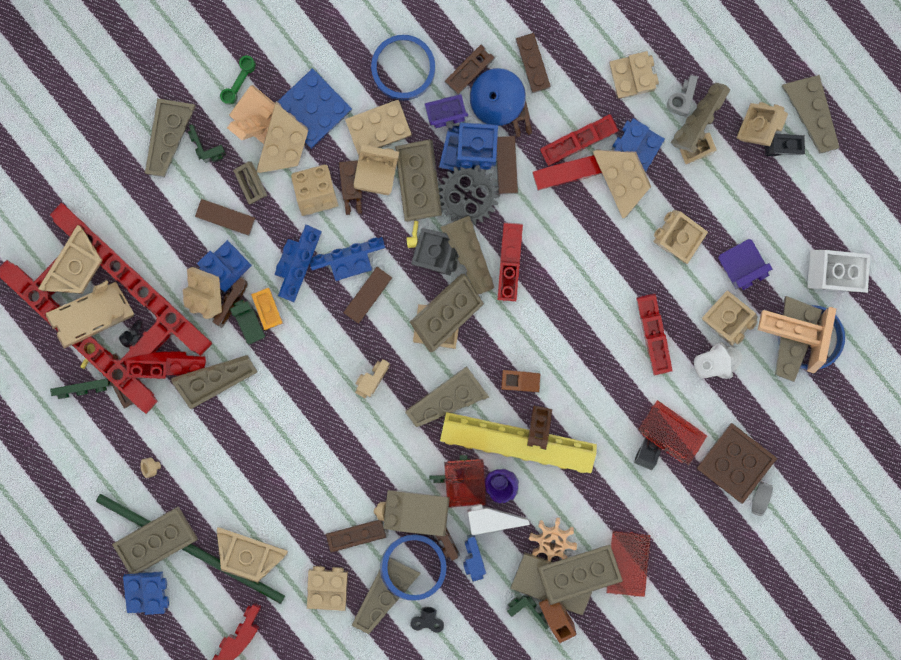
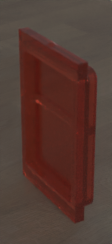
(672, 433)
(465, 482)
(632, 559)

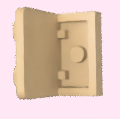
(376, 169)
(314, 190)

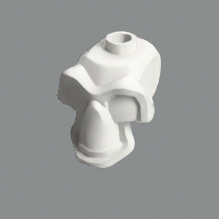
(718, 362)

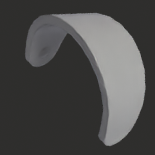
(762, 498)

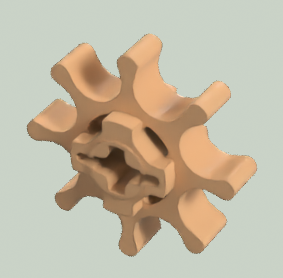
(550, 534)

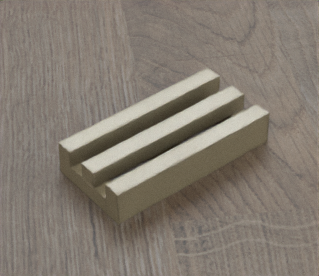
(255, 184)

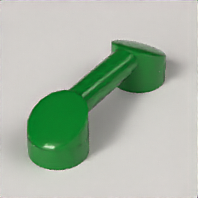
(229, 96)

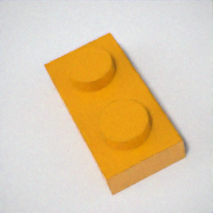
(267, 308)

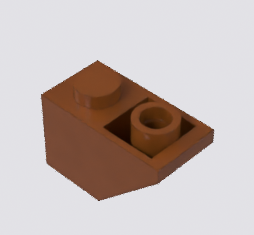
(520, 381)
(558, 620)

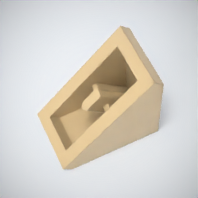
(705, 148)

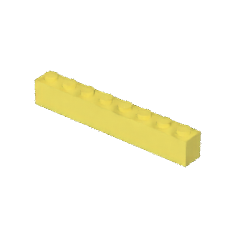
(513, 442)

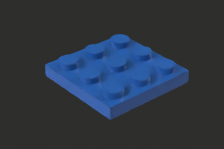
(315, 106)

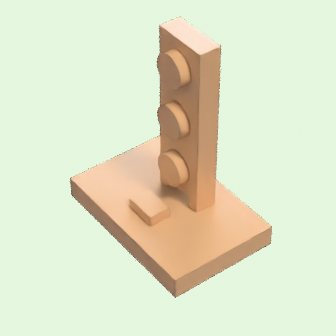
(252, 115)
(816, 336)

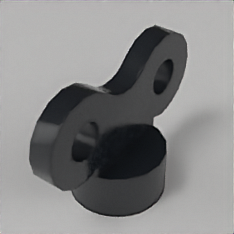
(129, 338)
(427, 620)

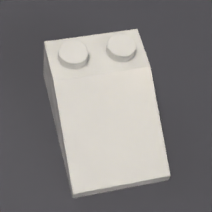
(838, 271)
(488, 519)

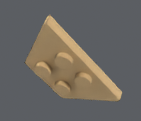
(282, 142)
(624, 177)
(73, 266)
(247, 556)

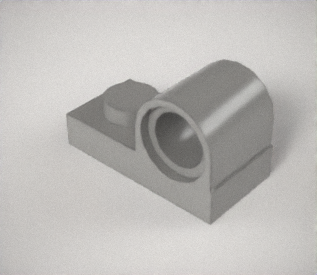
(685, 98)

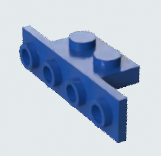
(350, 260)
(295, 262)

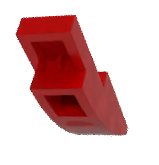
(510, 261)
(160, 364)
(233, 646)

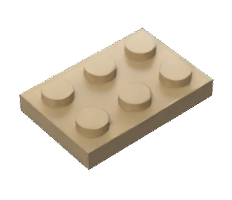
(379, 126)

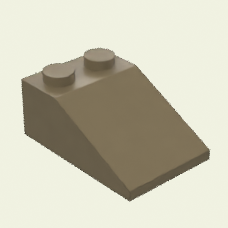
(416, 513)

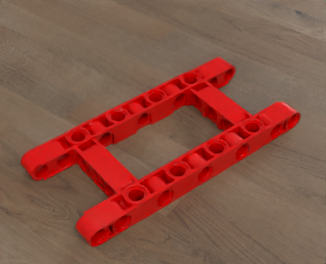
(134, 283)

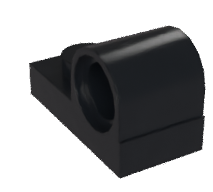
(786, 145)
(648, 454)

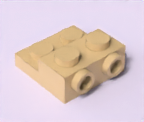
(633, 75)
(762, 123)
(679, 236)
(202, 293)
(730, 318)
(367, 383)
(327, 588)

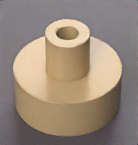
(149, 467)
(379, 511)

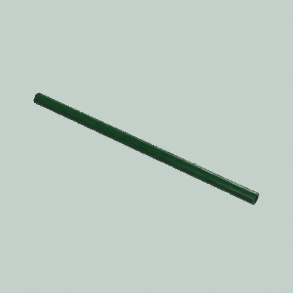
(191, 549)

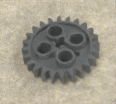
(478, 179)

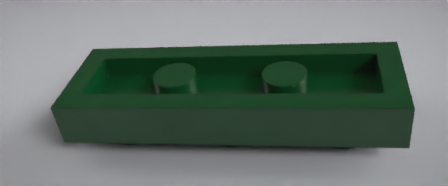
(81, 388)

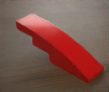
(579, 140)
(566, 172)
(654, 334)

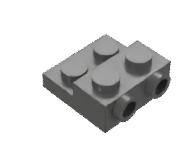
(435, 252)

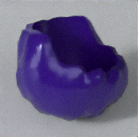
(502, 485)

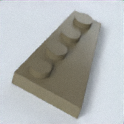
(811, 104)
(694, 126)
(167, 131)
(465, 241)
(790, 351)
(208, 382)
(452, 395)
(380, 599)

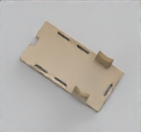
(102, 307)

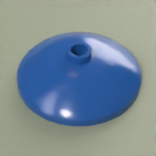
(508, 101)

